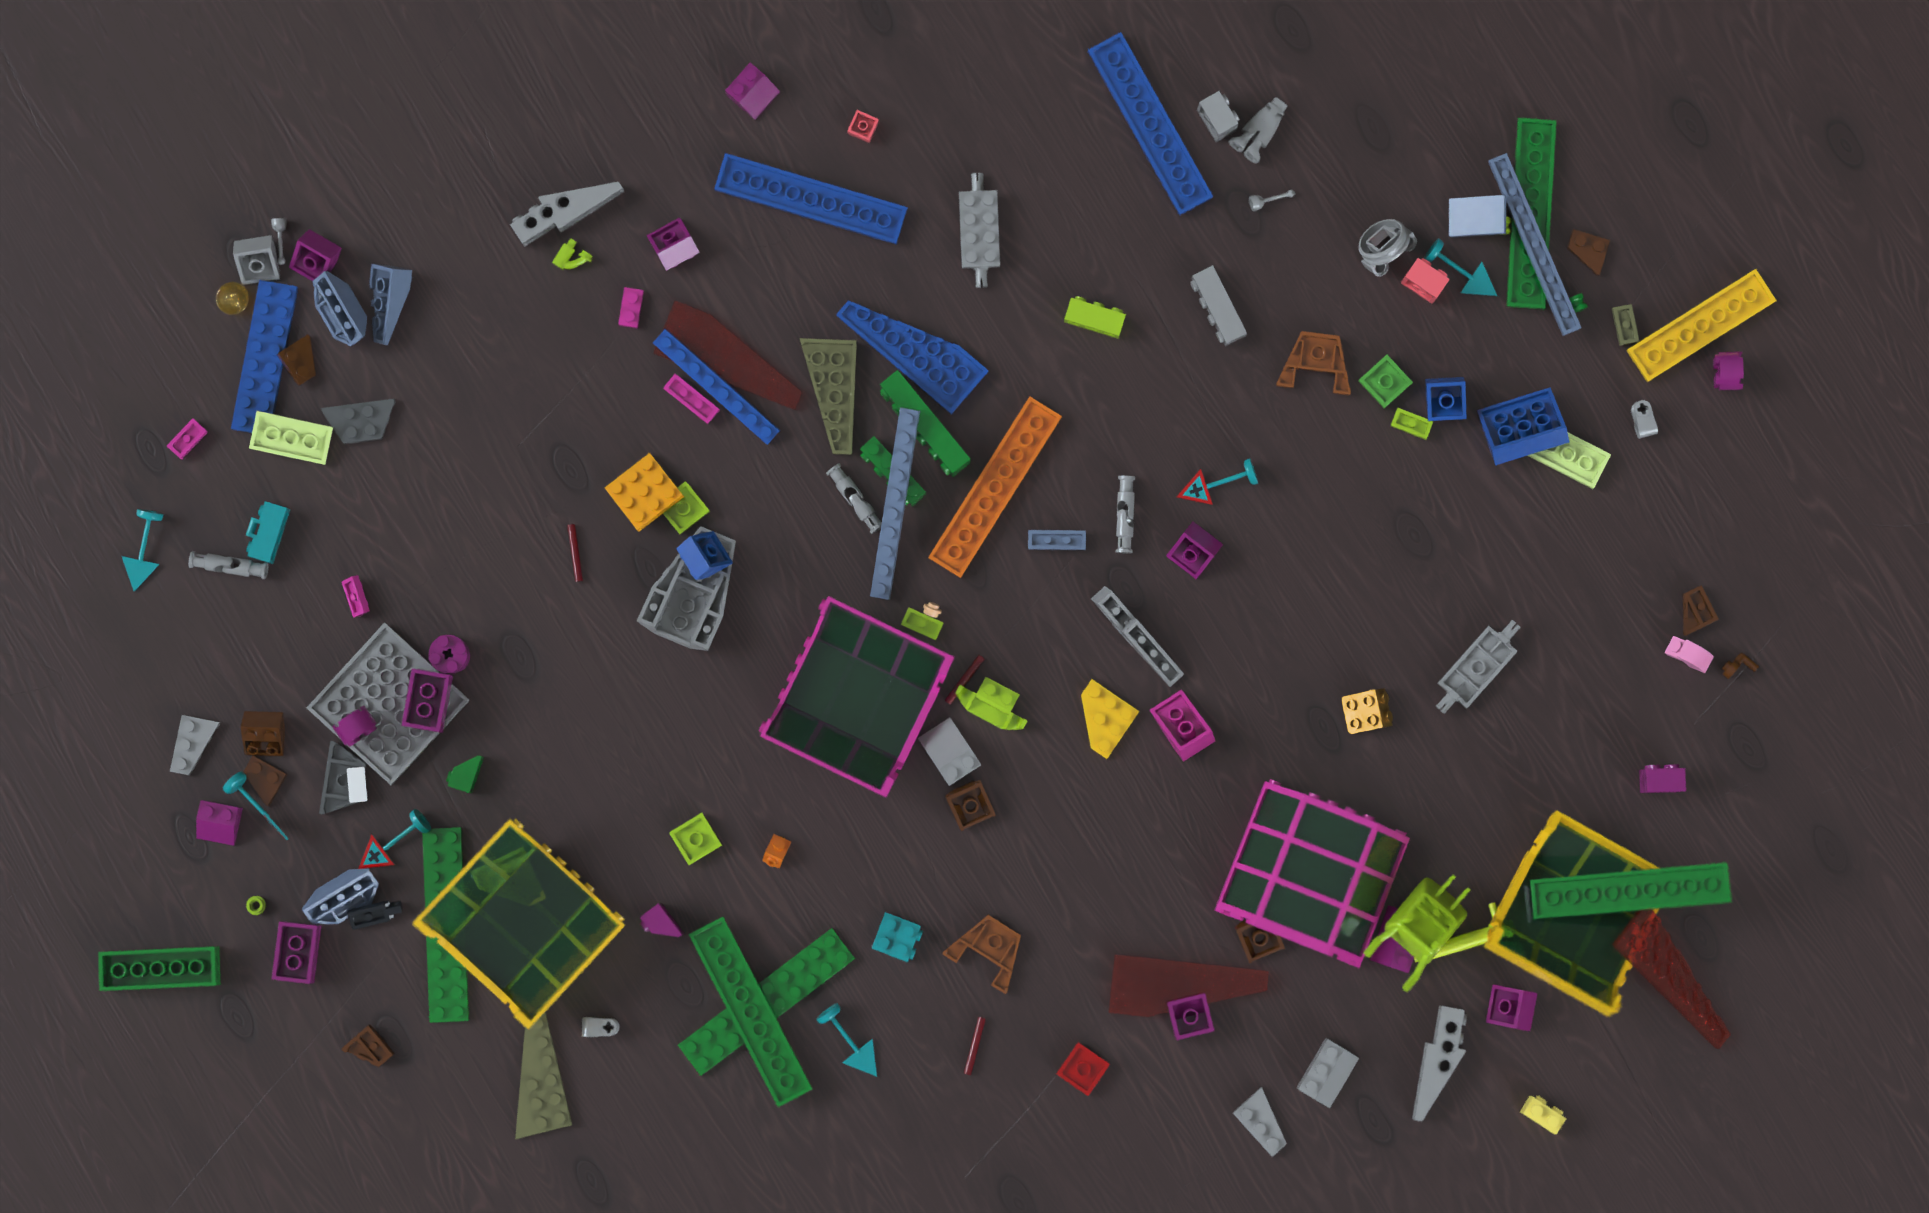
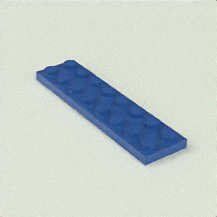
(261, 364)

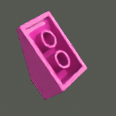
(1182, 725)

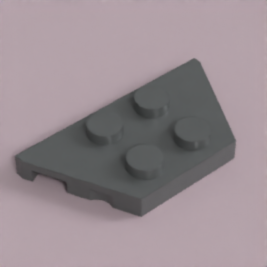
(360, 421)
(335, 787)

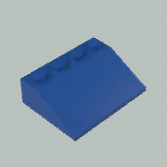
(1523, 426)

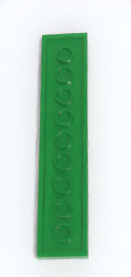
(1535, 174)
(1631, 891)
(445, 974)
(782, 991)
(750, 1011)

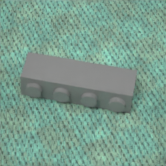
(1218, 305)

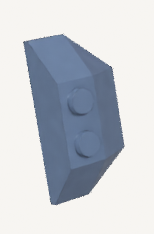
(339, 308)
(345, 892)

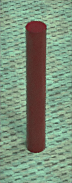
(575, 553)
(965, 678)
(974, 1045)

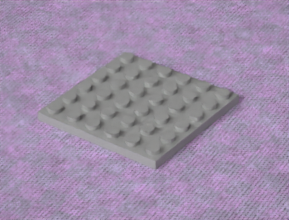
(380, 681)

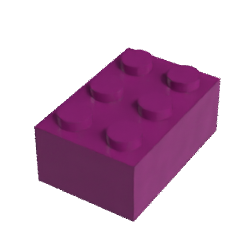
(427, 700)
(296, 952)

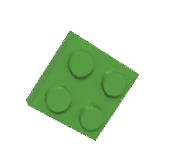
(1385, 381)

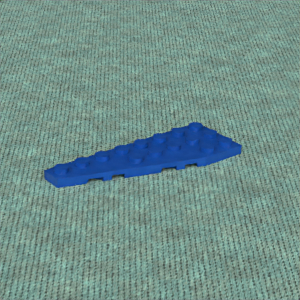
(929, 361)

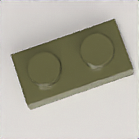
(1625, 325)

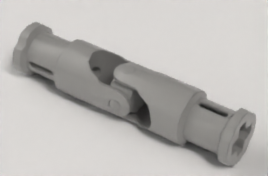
(863, 509)
(1125, 523)
(225, 564)

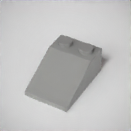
(949, 751)

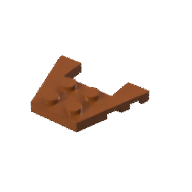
(1319, 354)
(993, 942)

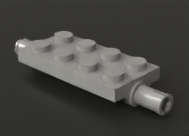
(979, 229)
(1477, 666)

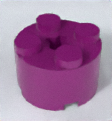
(1729, 370)
(445, 644)
(354, 726)

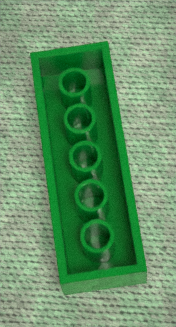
(930, 429)
(159, 968)

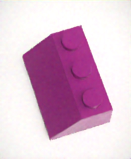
(1390, 951)

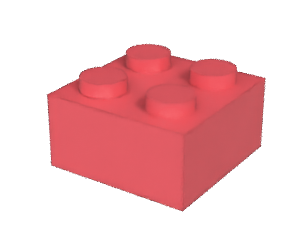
(863, 126)

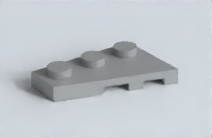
(190, 743)
(1261, 1122)

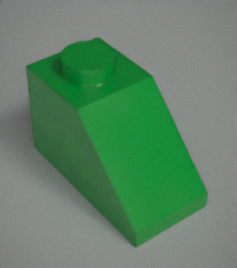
(465, 775)

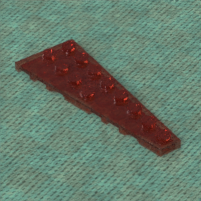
(1658, 960)

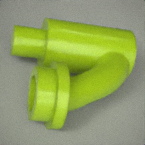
(565, 253)

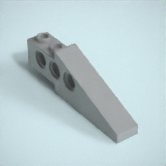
(581, 204)
(1137, 636)
(1431, 1077)

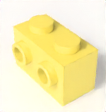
(1542, 1114)

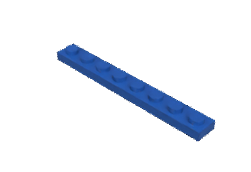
(716, 386)

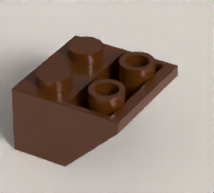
(263, 733)

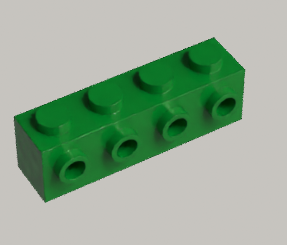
(879, 456)

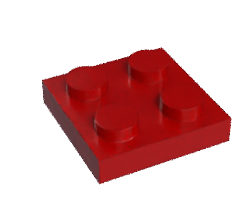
(1083, 1069)

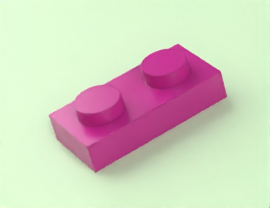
(631, 307)
(187, 438)
(355, 596)

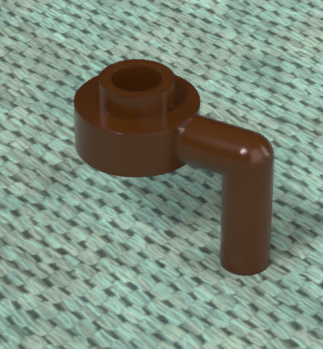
(1731, 667)

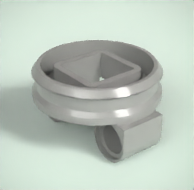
(1377, 259)

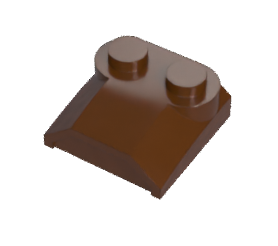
(970, 804)
(1257, 941)

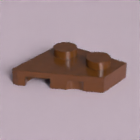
(1697, 610)

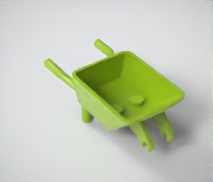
(1424, 923)

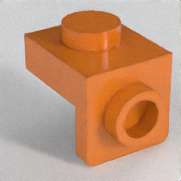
(776, 851)

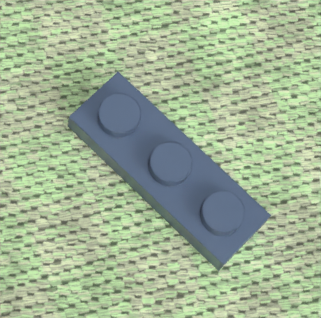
(1056, 540)

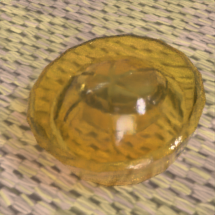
(232, 298)

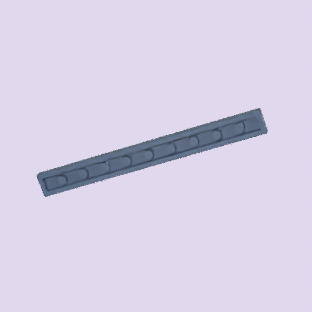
(1534, 244)
(895, 503)

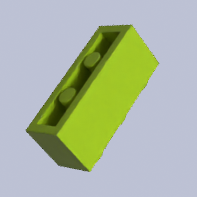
(1095, 317)

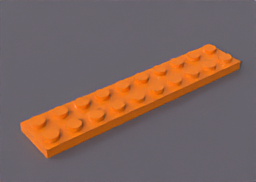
(995, 487)

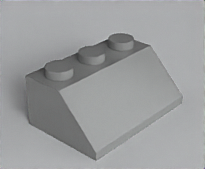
(1327, 1073)

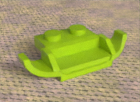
(992, 704)

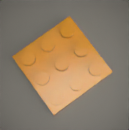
(644, 492)

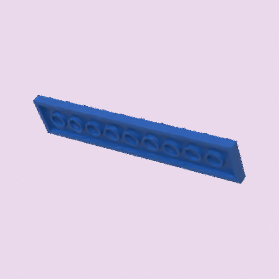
(1150, 123)
(810, 198)

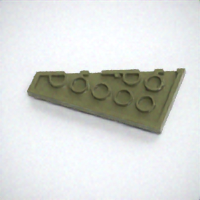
(833, 378)
(541, 1093)

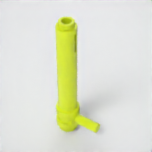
(1466, 940)

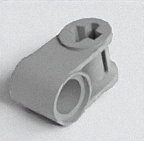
(1644, 421)
(597, 1026)

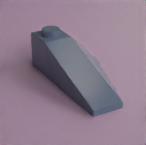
(390, 291)

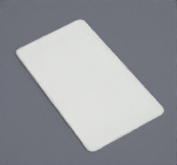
(357, 784)

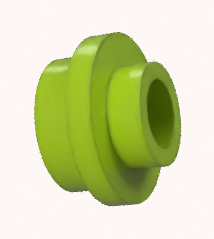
(250, 907)

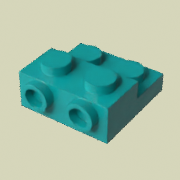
(897, 937)

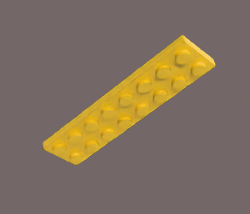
(1701, 325)

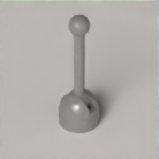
(1257, 202)
(279, 226)

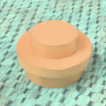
(932, 609)

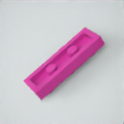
(691, 399)

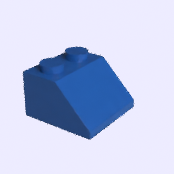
(1446, 398)
(704, 555)

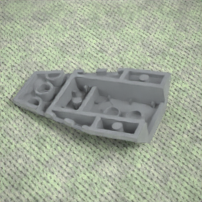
(688, 608)

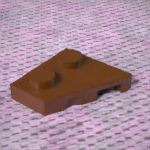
(1589, 249)
(299, 360)
(264, 778)
(369, 1046)

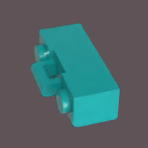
(271, 528)

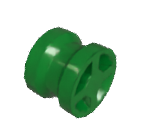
(1578, 303)

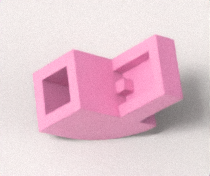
(1689, 653)

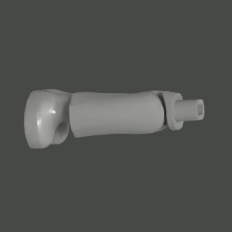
(1259, 130)

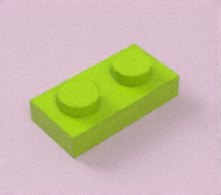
(1411, 423)
(922, 623)

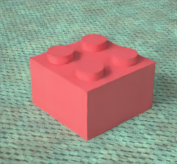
(1425, 280)

